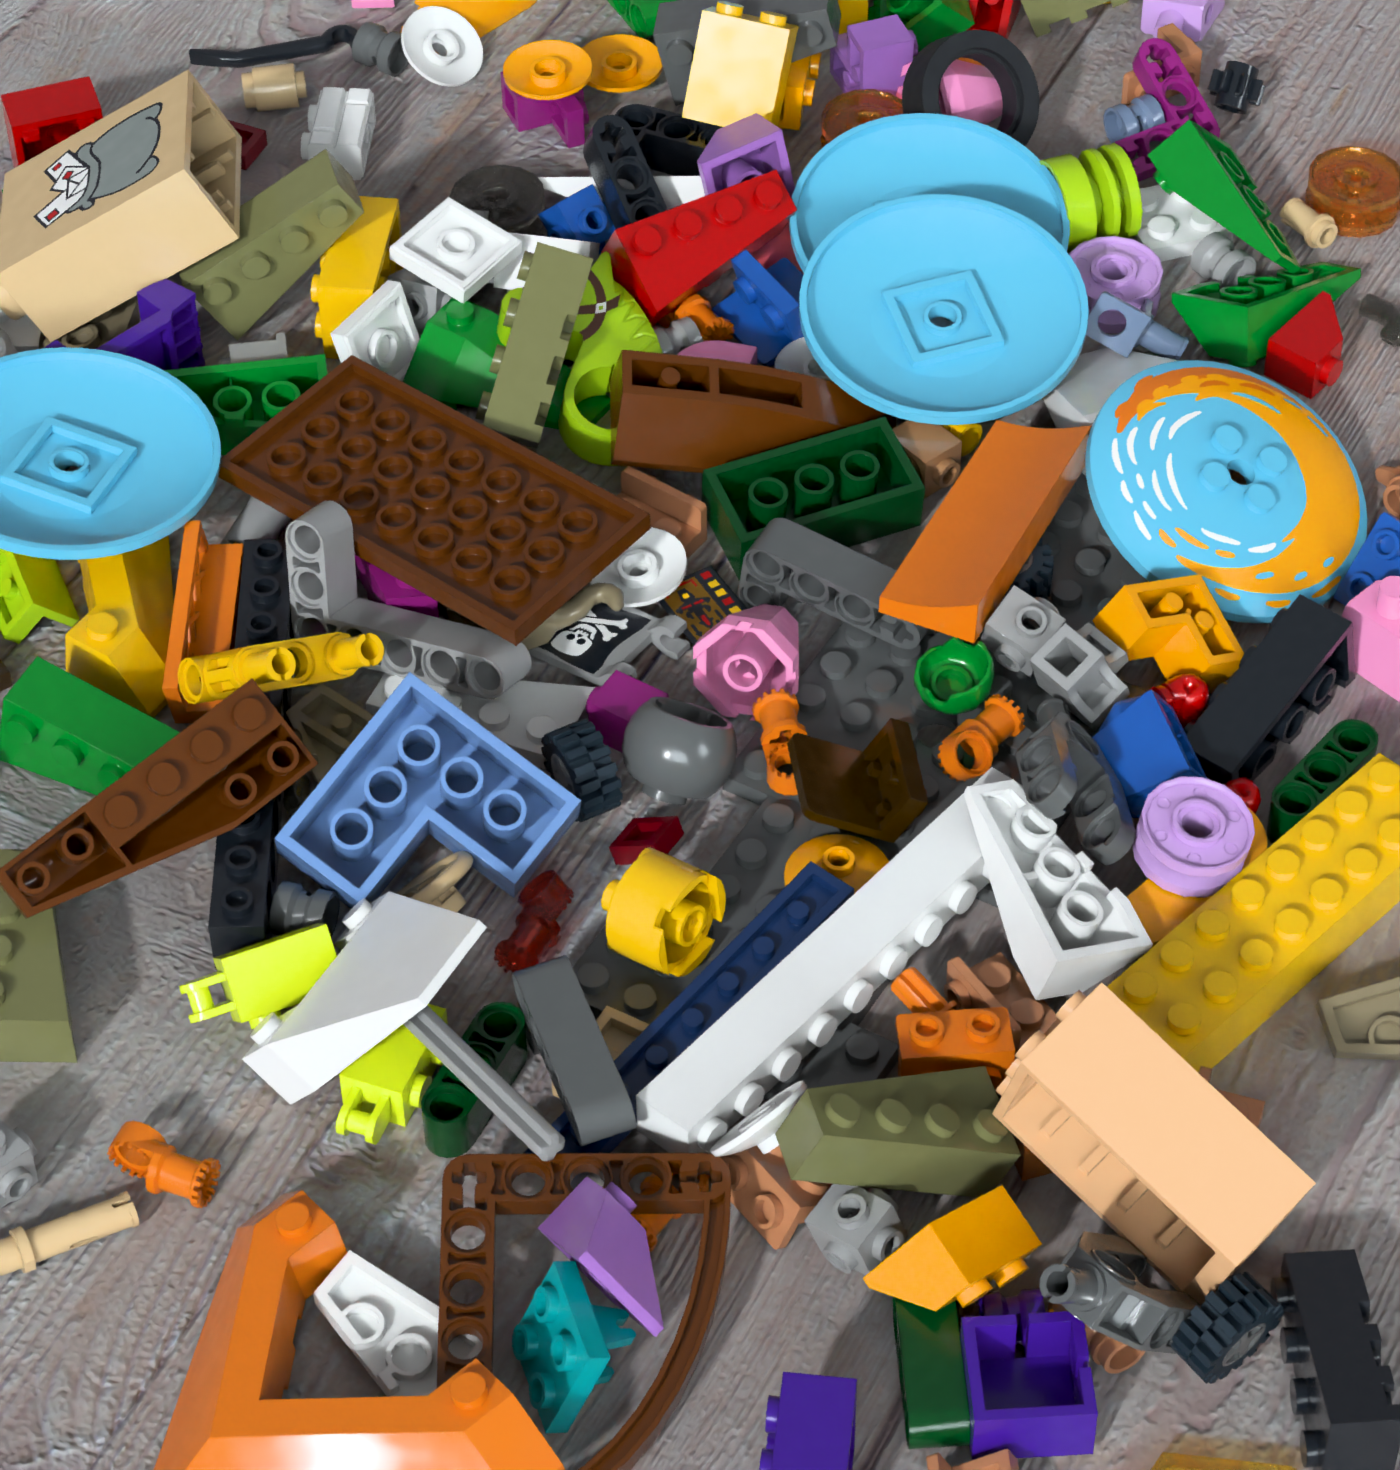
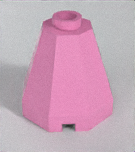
(967, 92)
(747, 657)

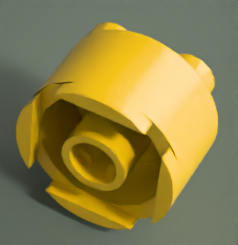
(663, 913)

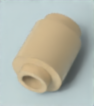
(273, 87)

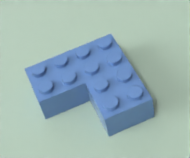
(418, 774)

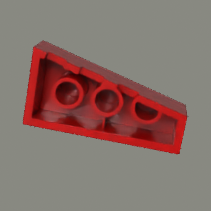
(693, 244)

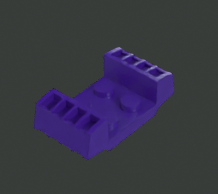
(167, 329)

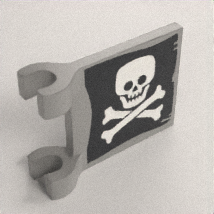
(610, 641)

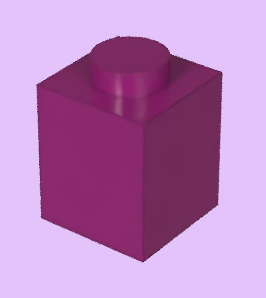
(614, 703)

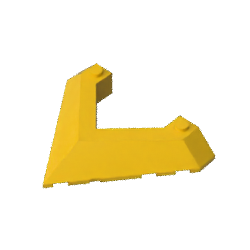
(127, 628)

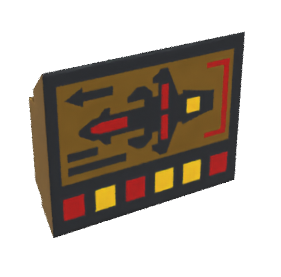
(702, 602)

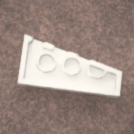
(516, 716)

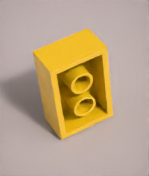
(355, 266)

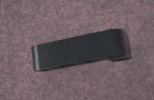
(667, 139)
(624, 163)

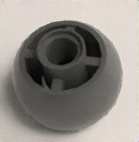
(678, 750)

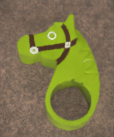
(604, 326)

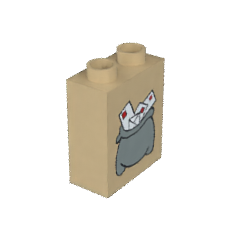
(119, 207)

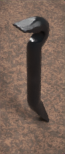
(274, 52)

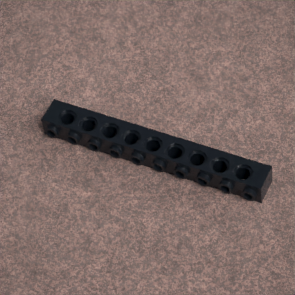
(248, 854)

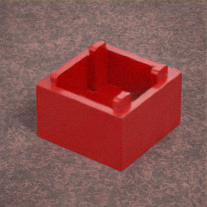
(48, 115)

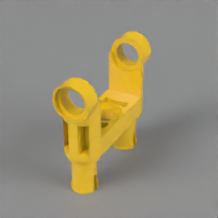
(272, 665)

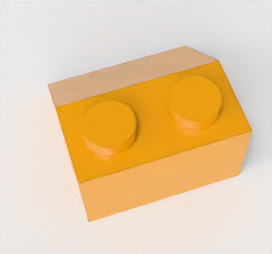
(959, 1254)

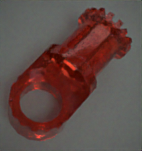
(536, 923)

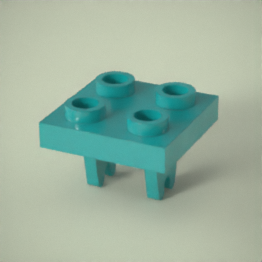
(566, 1345)

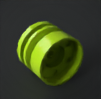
(1098, 193)

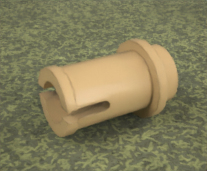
(1317, 228)

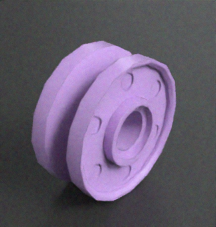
(1123, 270)
(1193, 836)

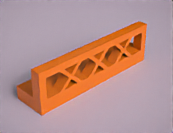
(202, 611)

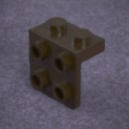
(858, 790)

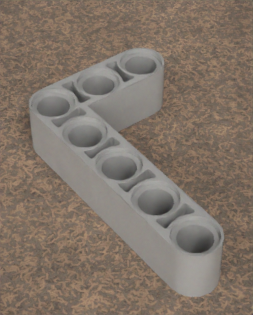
(429, 647)

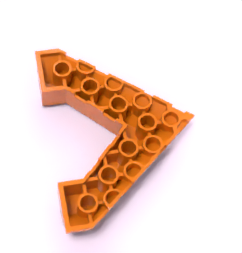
(244, 1359)

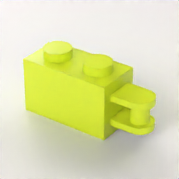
(263, 976)
(386, 1083)

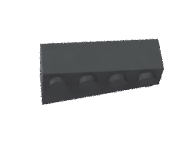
(679, 24)

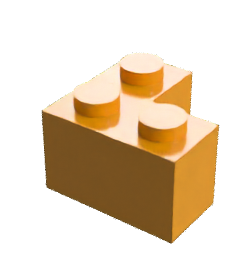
(1175, 625)

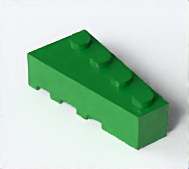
(250, 392)
(74, 730)

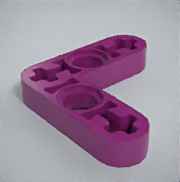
(1174, 78)

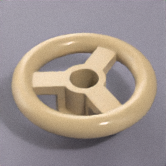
(437, 882)

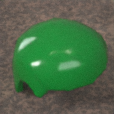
(954, 676)

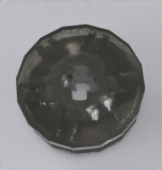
(509, 195)

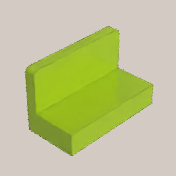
(28, 592)

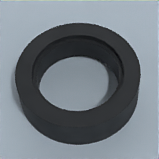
(999, 56)

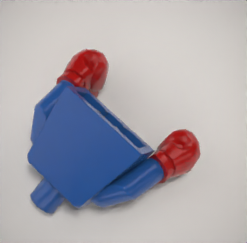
(1149, 745)

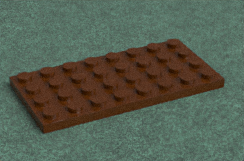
(437, 498)

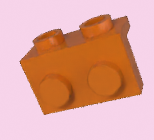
(956, 1041)

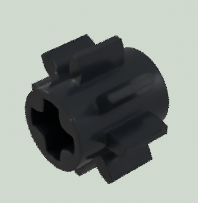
(1236, 87)

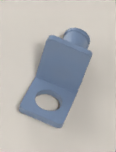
(1139, 329)

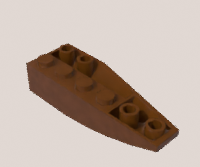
(716, 411)
(167, 803)

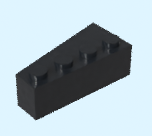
(1273, 691)
(1336, 1363)

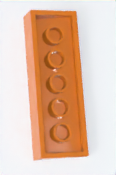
(986, 528)

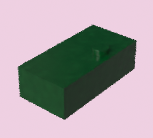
(838, 484)

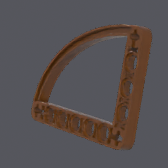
(497, 1197)

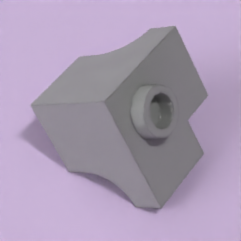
(1082, 672)

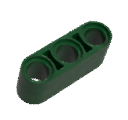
(1320, 773)
(451, 1111)
(931, 1376)

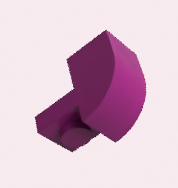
(565, 114)

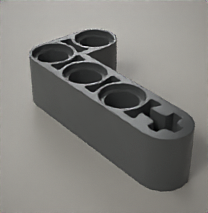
(824, 575)
(573, 1050)

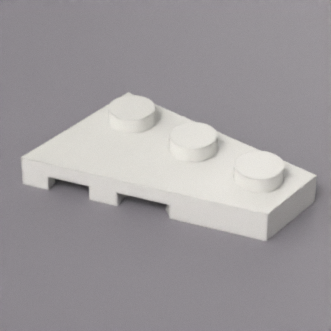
(387, 1326)

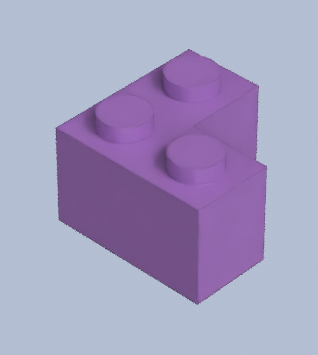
(873, 55)

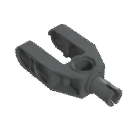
(1066, 767)
(1102, 1291)

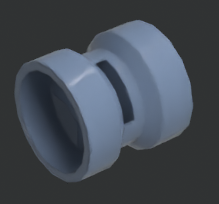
(1128, 120)

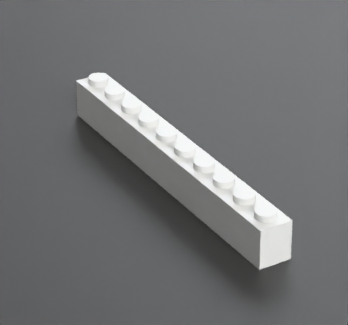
(816, 986)

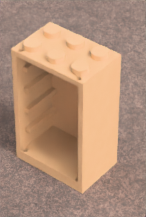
(1148, 1142)

